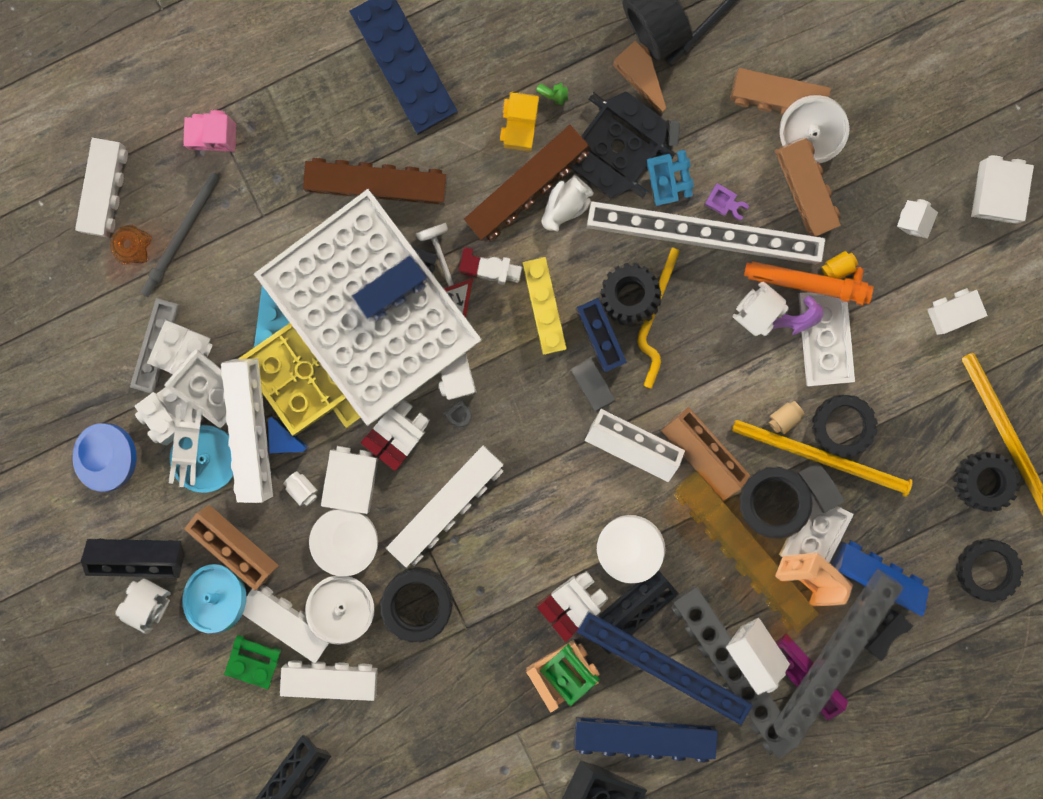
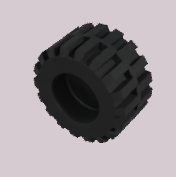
(622, 278)
(1005, 481)

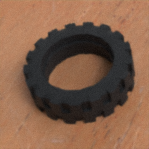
(868, 432)
(1013, 574)

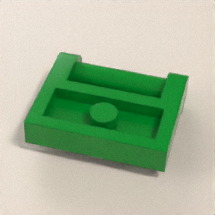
(249, 668)
(564, 679)

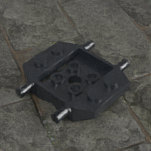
(636, 151)

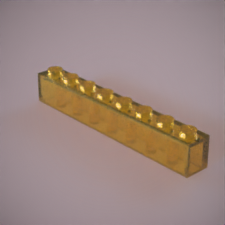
(745, 550)

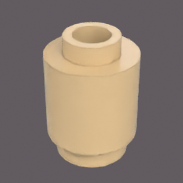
(786, 417)

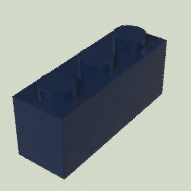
(390, 289)
(601, 335)

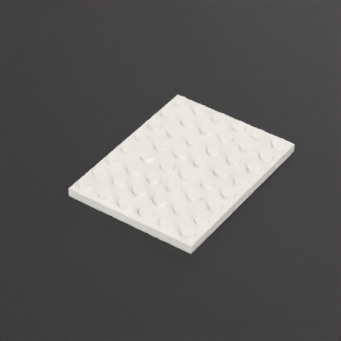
(366, 359)

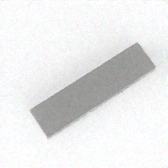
(145, 375)

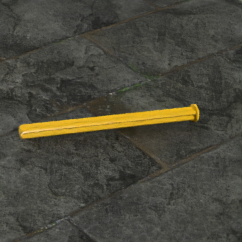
(1005, 428)
(822, 457)

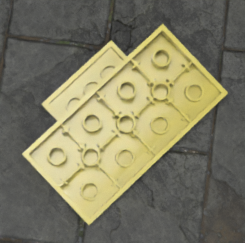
(298, 382)

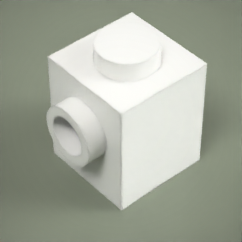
(917, 218)

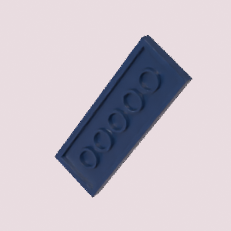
(404, 63)

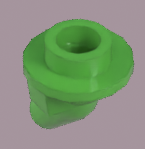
(558, 94)

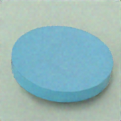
(212, 460)
(214, 599)

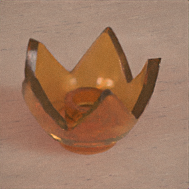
(139, 242)

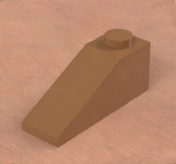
(639, 71)

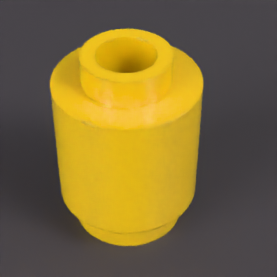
(840, 265)

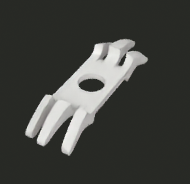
(185, 456)

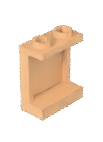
(824, 581)
(544, 687)

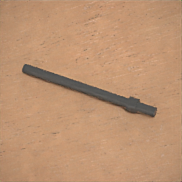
(156, 274)

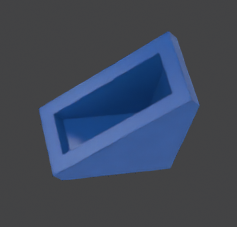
(281, 439)

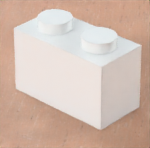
(957, 311)

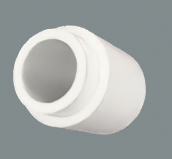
(300, 489)

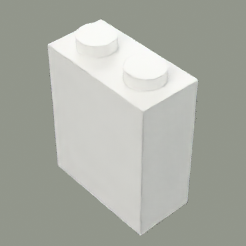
(1002, 190)
(349, 480)
(758, 656)

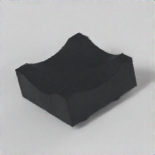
(887, 631)

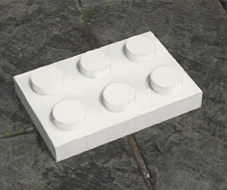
(202, 383)
(820, 533)

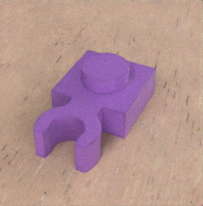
(722, 201)

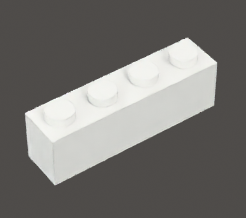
(101, 187)
(634, 445)
(283, 622)
(329, 681)

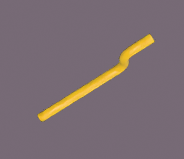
(644, 330)

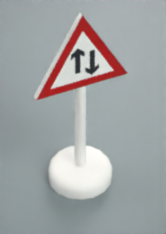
(457, 292)

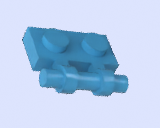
(663, 179)

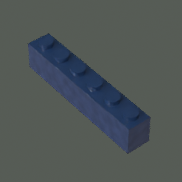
(645, 738)

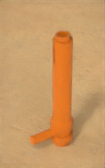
(846, 289)

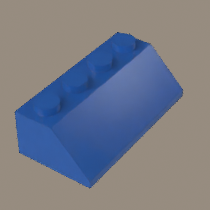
(861, 567)

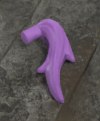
(804, 321)

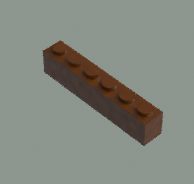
(383, 182)
(527, 184)

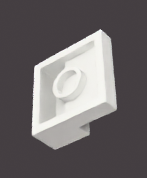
(175, 346)
(160, 415)

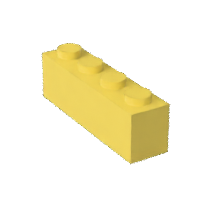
(544, 306)

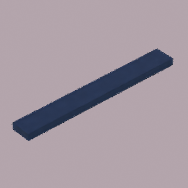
(664, 668)

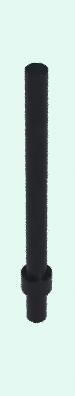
(700, 31)

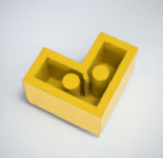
(521, 121)

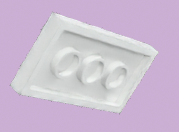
(828, 344)

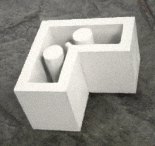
(457, 379)

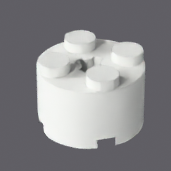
(760, 309)
(143, 605)

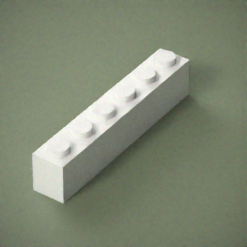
(247, 430)
(442, 509)

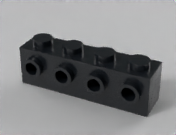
(132, 558)

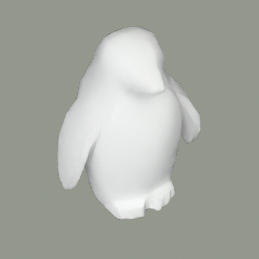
(566, 202)

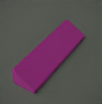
(797, 670)

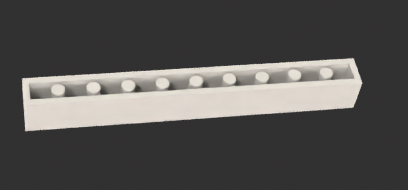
(705, 233)

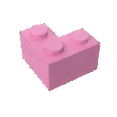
(210, 132)

